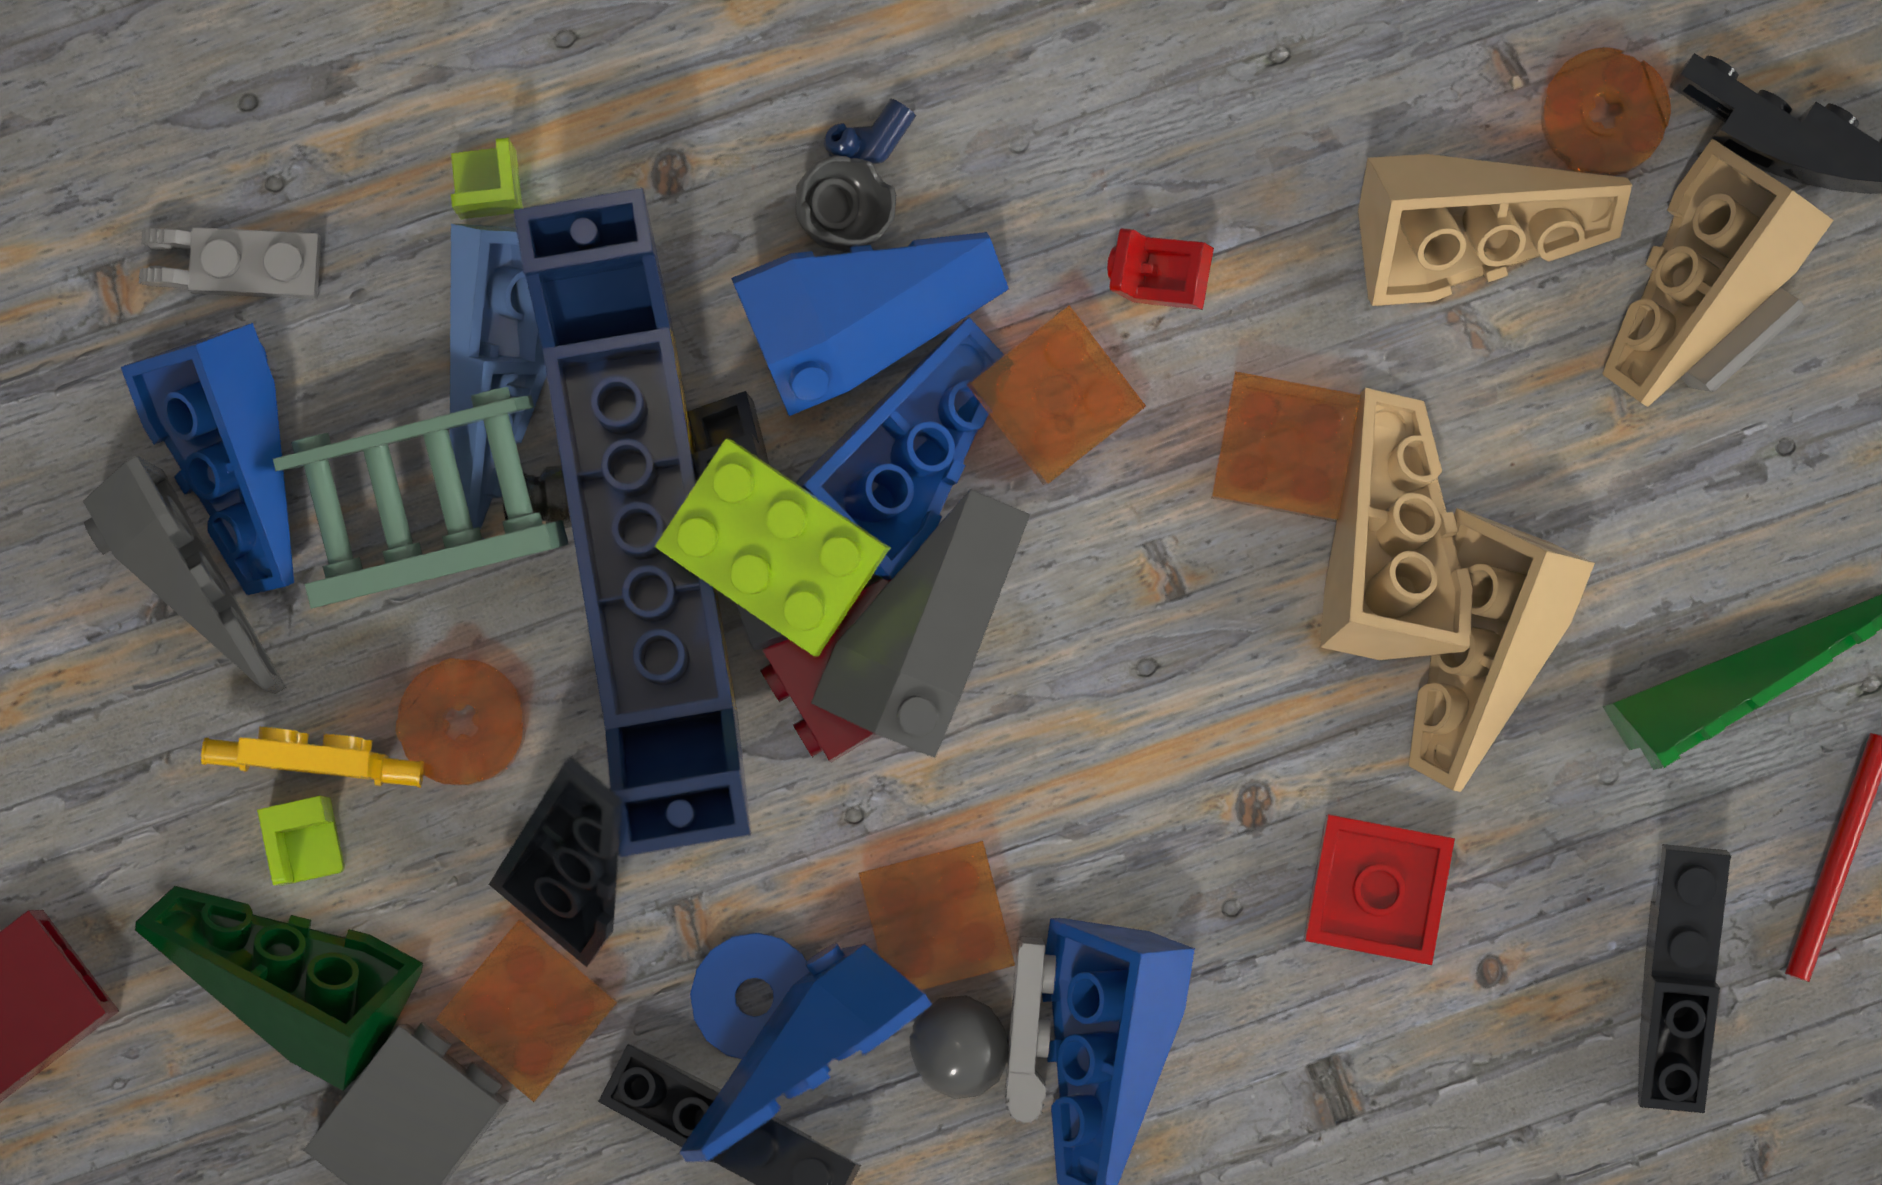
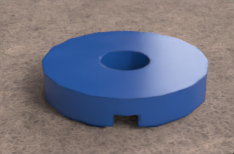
(723, 972)

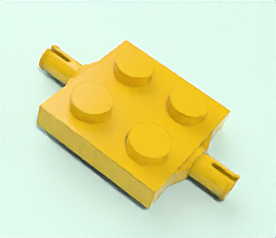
(291, 752)

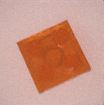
(1056, 395)
(1285, 446)
(938, 916)
(527, 1010)

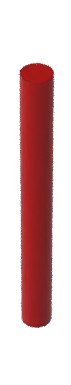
(1837, 862)

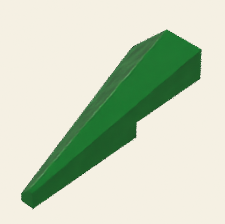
(1706, 700)

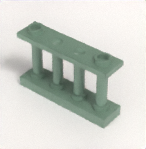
(463, 544)

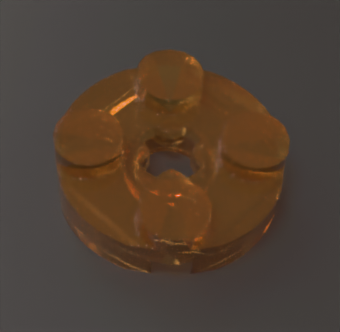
(1620, 80)
(498, 716)

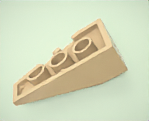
(1459, 219)
(1722, 257)
(1393, 555)
(1519, 613)

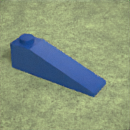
(854, 313)
(221, 424)
(908, 448)
(832, 1012)
(1114, 1025)

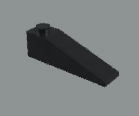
(567, 862)

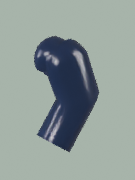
(871, 142)

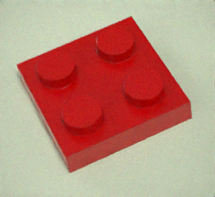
(1379, 889)

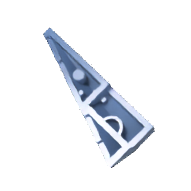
(490, 348)

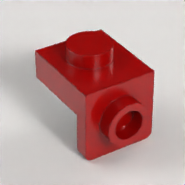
(1159, 270)

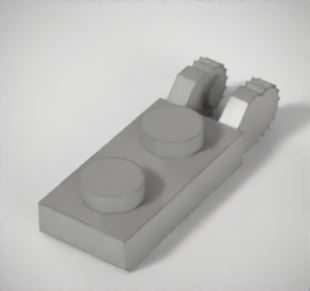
(238, 262)
(1028, 1033)

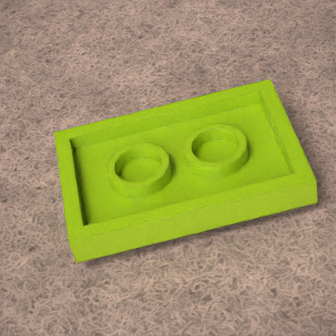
(772, 547)

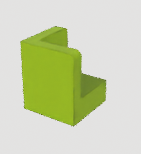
(486, 181)
(301, 840)

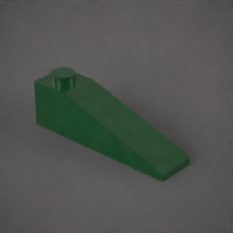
(302, 990)

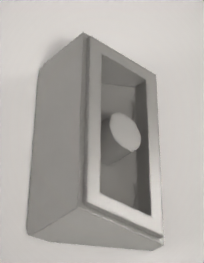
(1744, 341)

